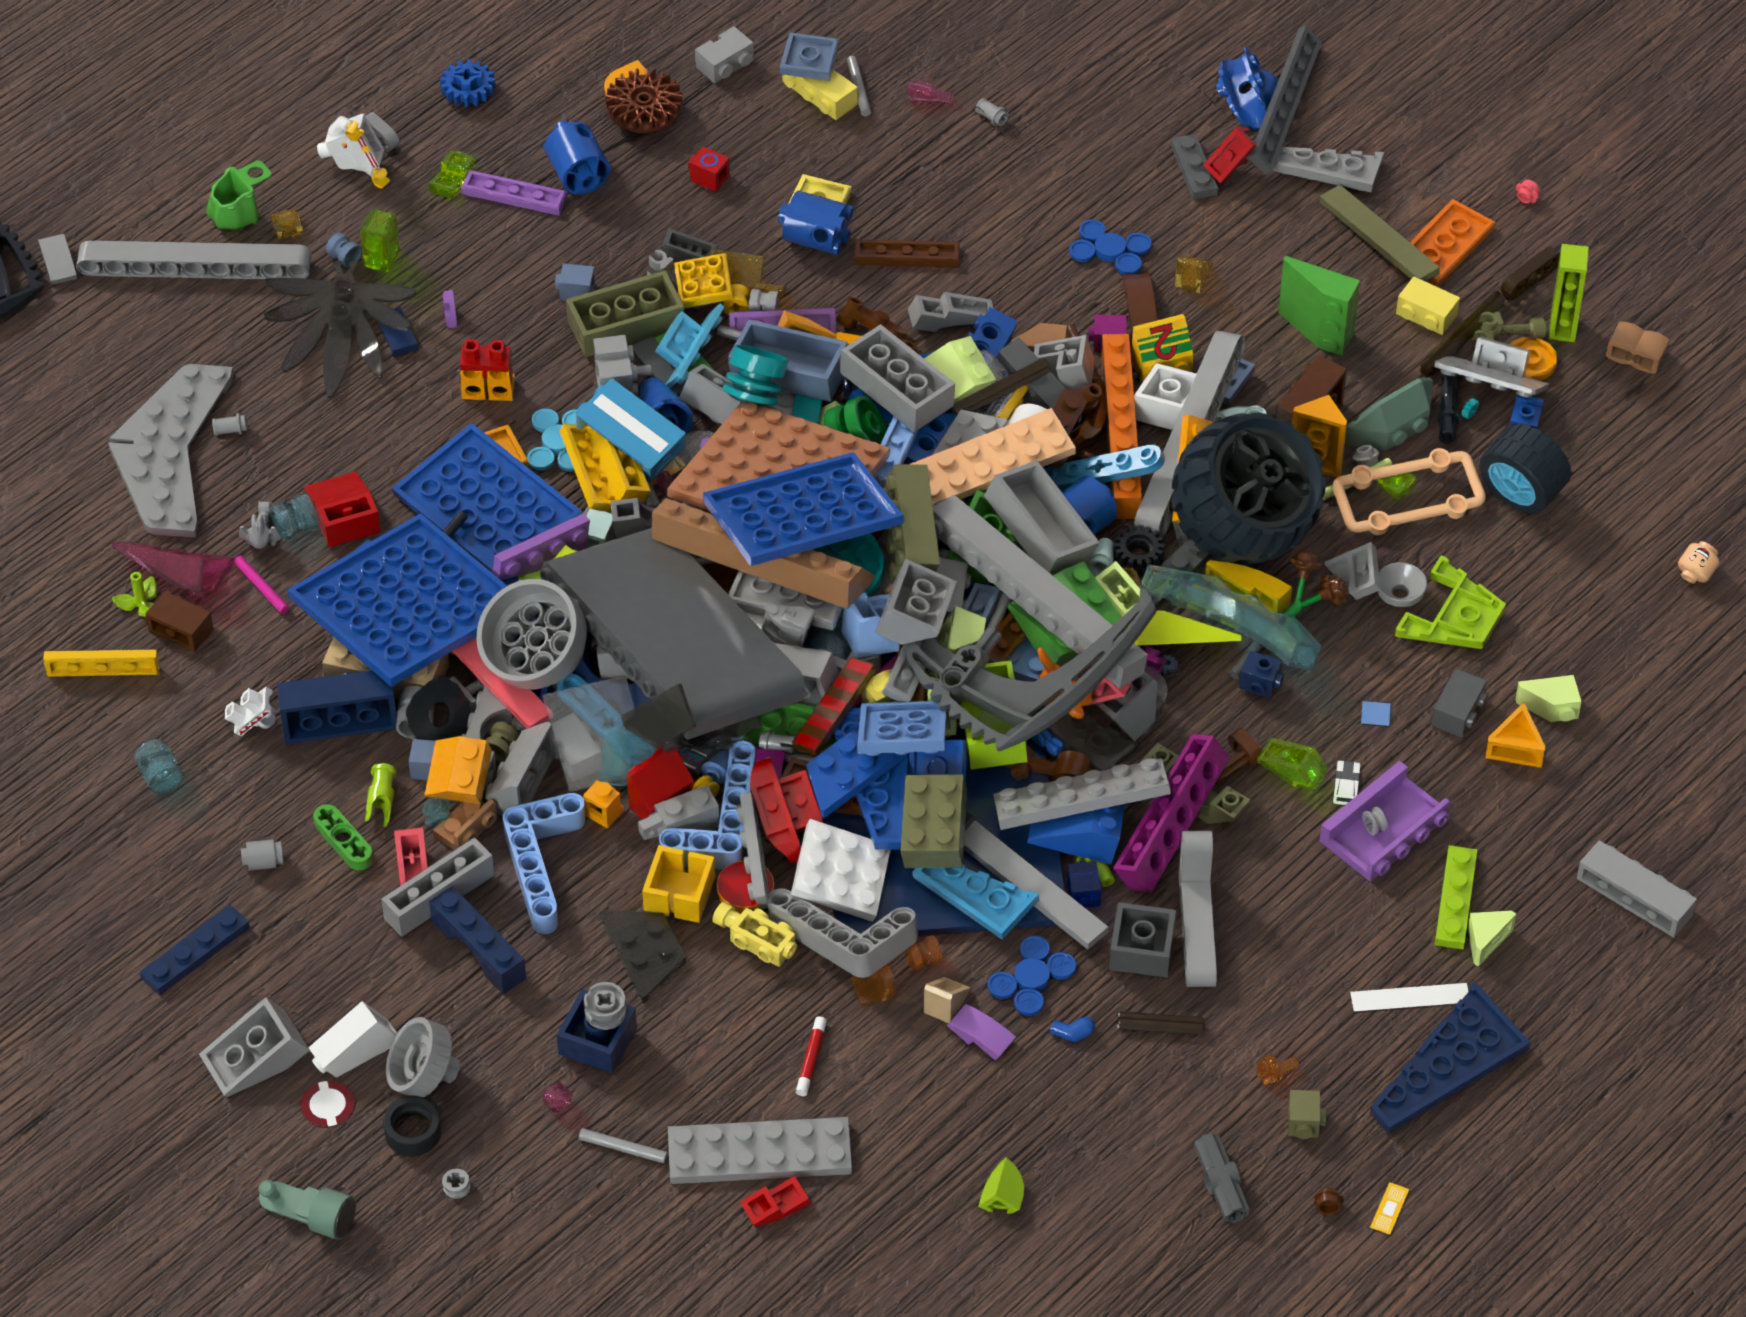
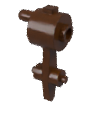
(1067, 764)

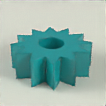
(1470, 408)

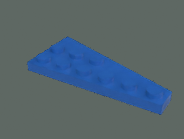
(883, 799)

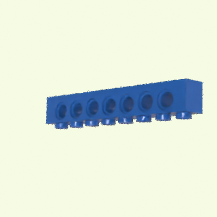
(991, 334)

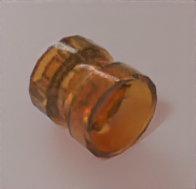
(924, 953)

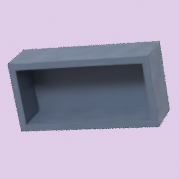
(812, 358)

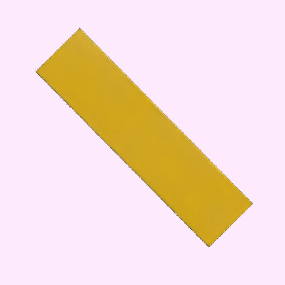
(101, 663)

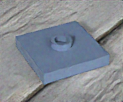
(809, 56)

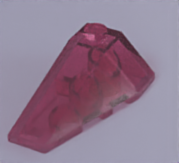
(184, 570)

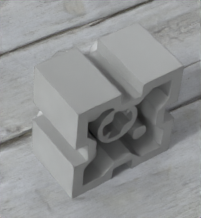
(613, 362)

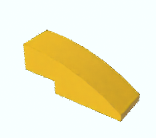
(1252, 582)

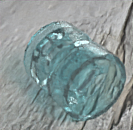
(294, 516)
(158, 766)

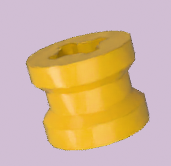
(740, 300)

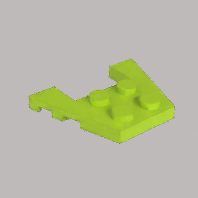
(1465, 617)

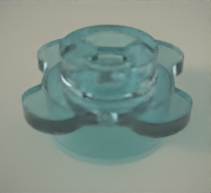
(436, 811)

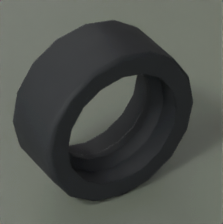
(415, 1145)

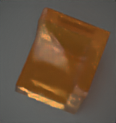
(876, 987)

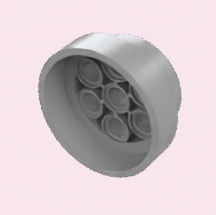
(512, 614)

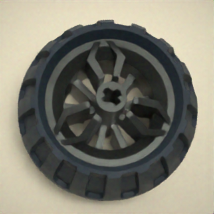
(1268, 465)

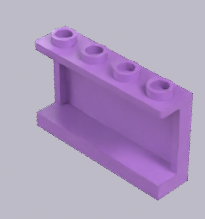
(1409, 816)

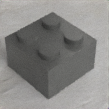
(1142, 939)

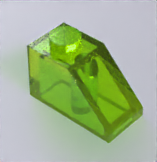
(1293, 763)

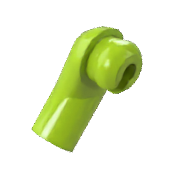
(1105, 874)

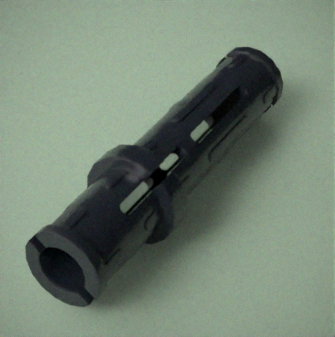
(1448, 415)

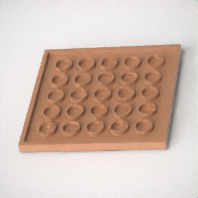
(762, 443)

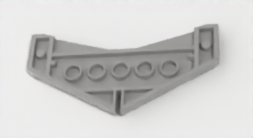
(155, 447)

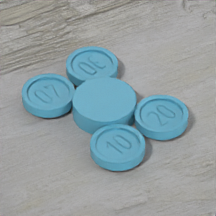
(547, 421)

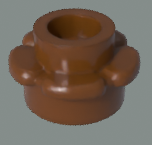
(1328, 1201)

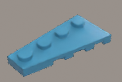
(984, 899)

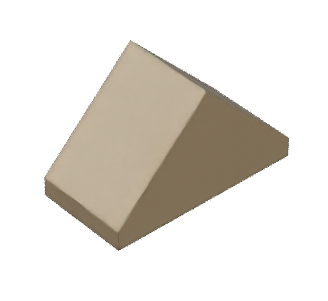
(944, 998)

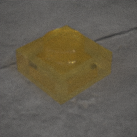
(286, 223)

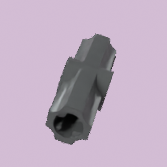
(1221, 1178)

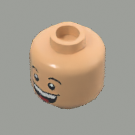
(1698, 562)

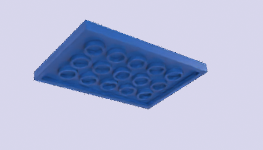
(492, 487)
(802, 508)

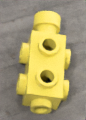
(757, 933)

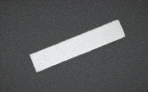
(1408, 997)

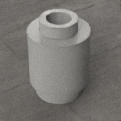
(262, 854)

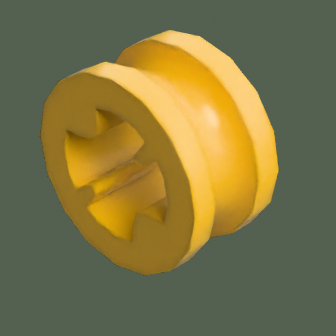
(707, 780)

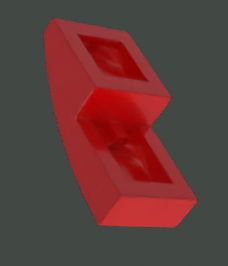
(772, 1205)

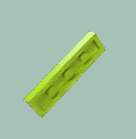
(1456, 897)

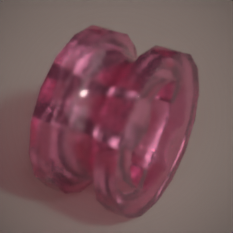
(557, 1097)

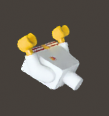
(355, 147)

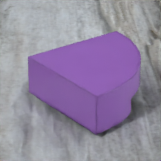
(449, 309)

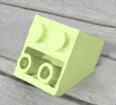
(1119, 588)

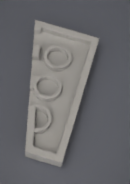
(1347, 170)

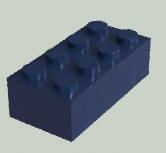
(336, 706)

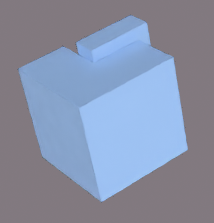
(860, 625)

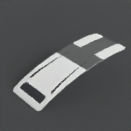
(1346, 782)

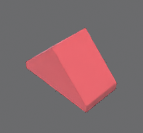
(410, 853)

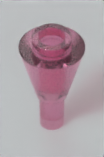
(923, 91)

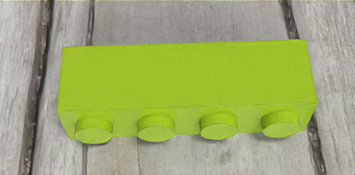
(1568, 292)

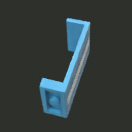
(632, 427)

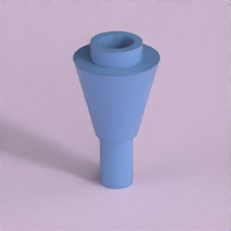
(717, 766)

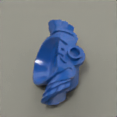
(1250, 106)

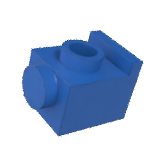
(1527, 411)

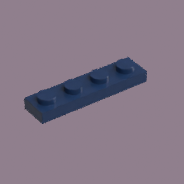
(194, 950)

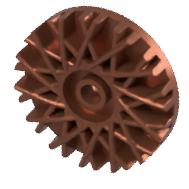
(644, 101)

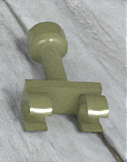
(1496, 327)

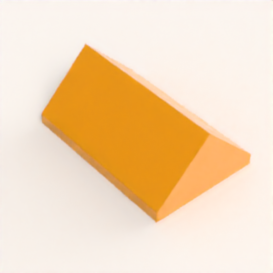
(1326, 430)

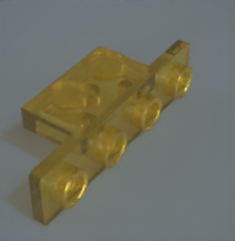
(747, 270)

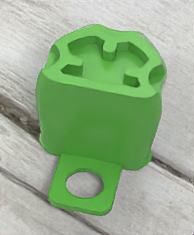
(233, 198)

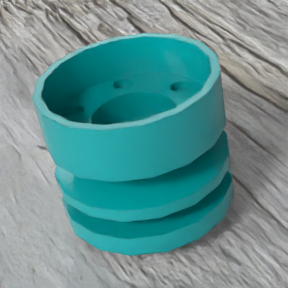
(755, 375)

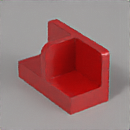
(1230, 154)

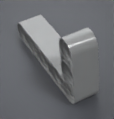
(1197, 908)
(840, 944)

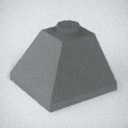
(1136, 709)

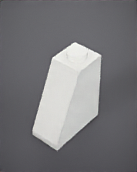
(353, 1041)

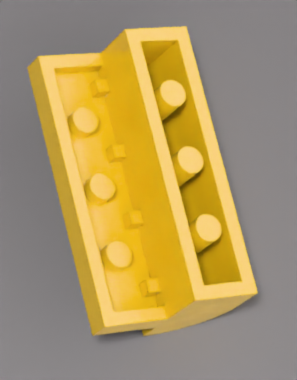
(602, 468)

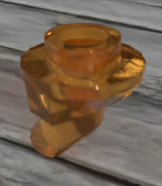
(1270, 1071)

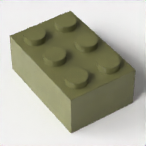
(933, 821)

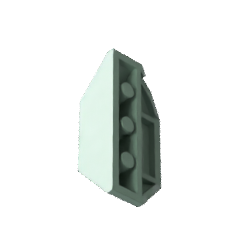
(1393, 417)

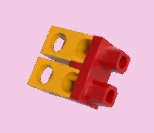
(484, 367)

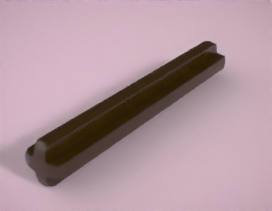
(1003, 387)

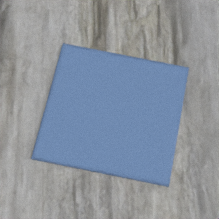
(1375, 713)

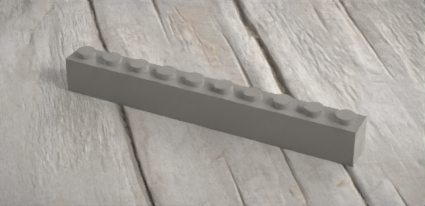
(1029, 584)

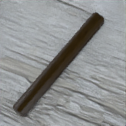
(1462, 333)

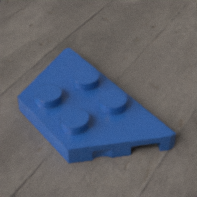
(843, 773)

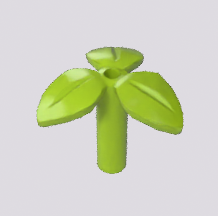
(142, 592)

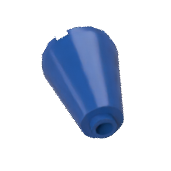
(667, 403)

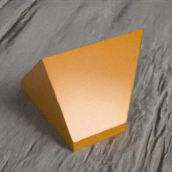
(1517, 740)

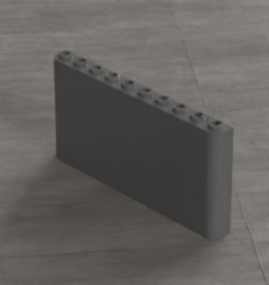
(676, 627)

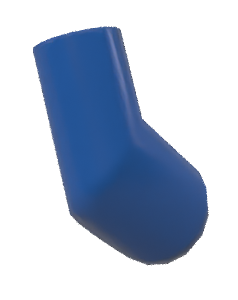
(1075, 1031)

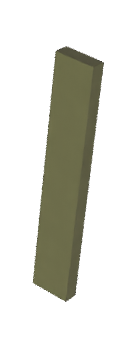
(1379, 234)

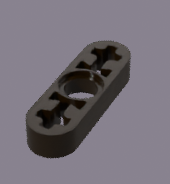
(1530, 273)

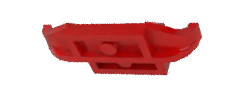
(783, 806)

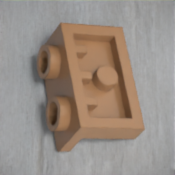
(465, 823)

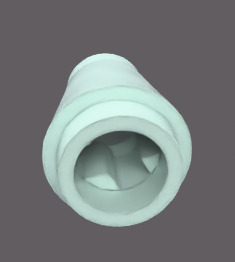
(1101, 557)

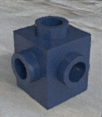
(1261, 674)

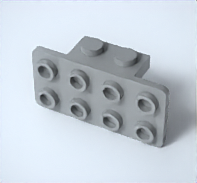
(1495, 363)

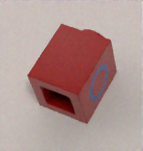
(709, 168)

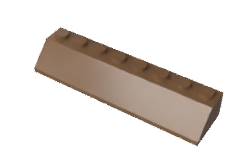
(804, 572)

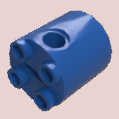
(577, 157)
(816, 222)
(1092, 503)

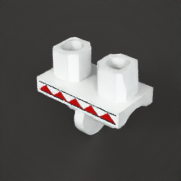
(252, 711)

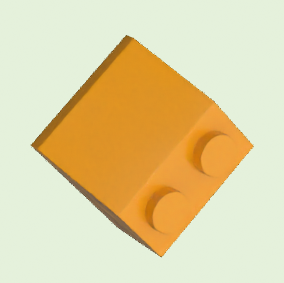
(459, 769)

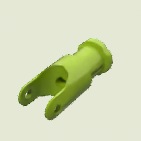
(381, 791)

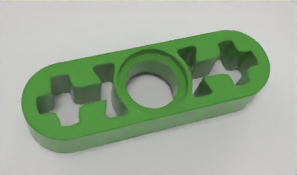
(342, 825)

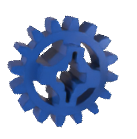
(467, 83)

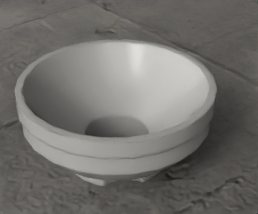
(1403, 577)

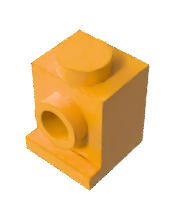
(607, 798)

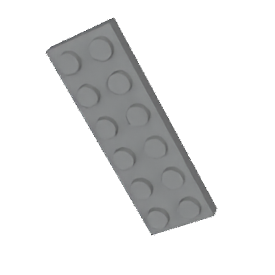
(1081, 793)
(759, 1150)

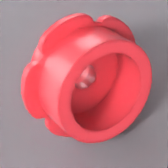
(1528, 191)

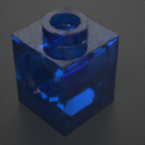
(1084, 883)

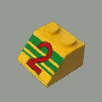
(1161, 343)

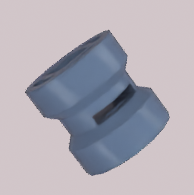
(341, 248)

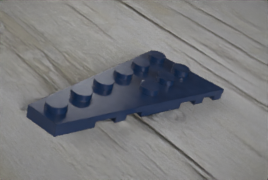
(1455, 1055)

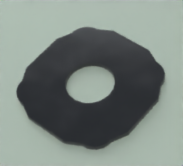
(438, 691)

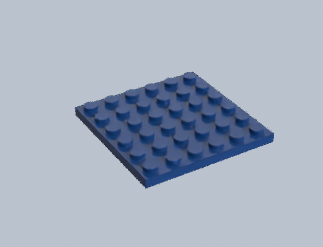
(400, 599)

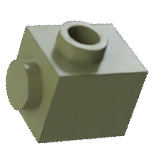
(1305, 1114)

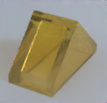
(1192, 273)

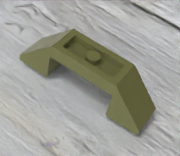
(1217, 807)

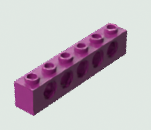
(1170, 814)

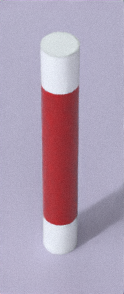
(811, 1056)

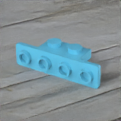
(684, 340)

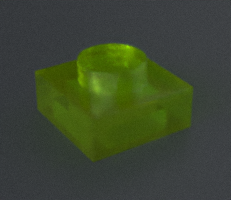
(1397, 484)

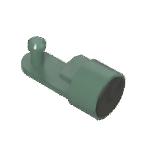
(323, 1210)

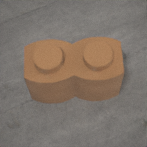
(1637, 347)

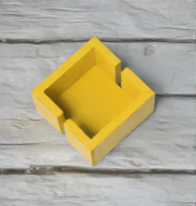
(676, 891)

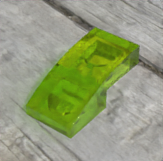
(452, 173)

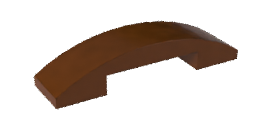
(1140, 299)
(1091, 423)

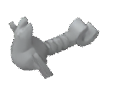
(259, 534)

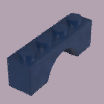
(459, 919)

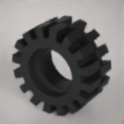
(1138, 539)

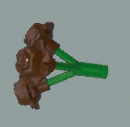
(1332, 587)

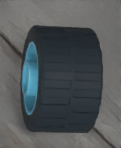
(1525, 468)

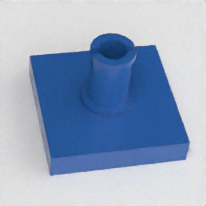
(946, 762)

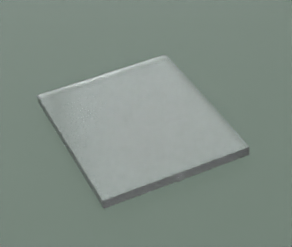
(578, 726)

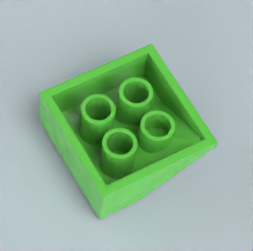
(1084, 585)

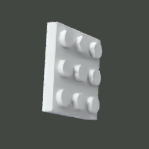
(840, 870)

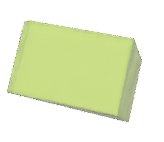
(1488, 931)

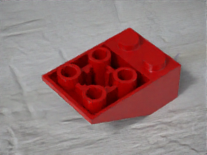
(344, 509)

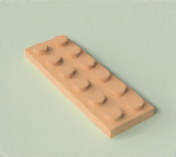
(976, 462)

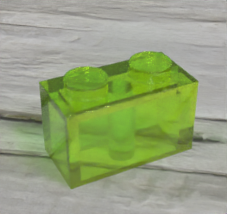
(380, 240)

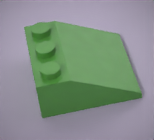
(1319, 304)

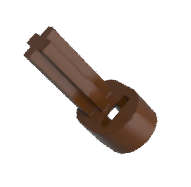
(1245, 750)

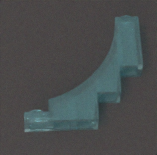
(1242, 612)

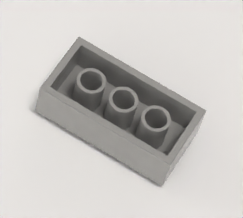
(897, 378)

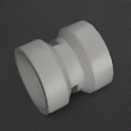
(763, 301)

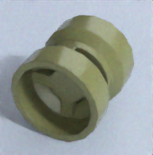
(500, 739)

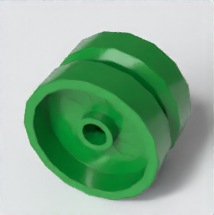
(857, 418)

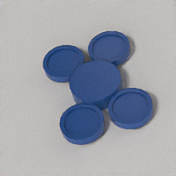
(1110, 247)
(1031, 975)

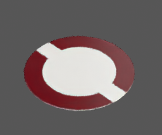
(327, 1103)

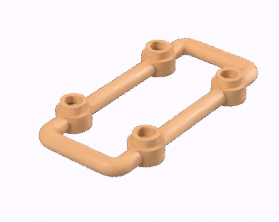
(1438, 462)

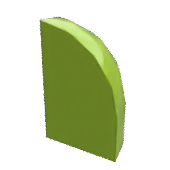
(1003, 1188)

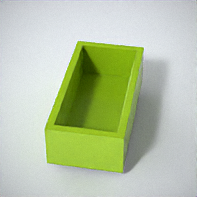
(987, 755)

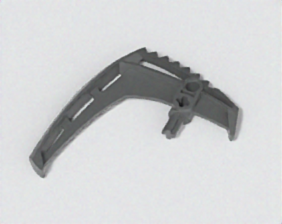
(1015, 699)

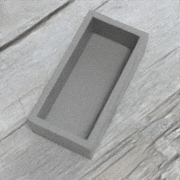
(1041, 517)

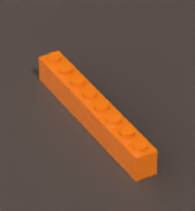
(1120, 417)

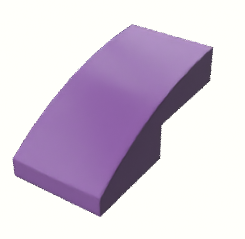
(982, 1030)

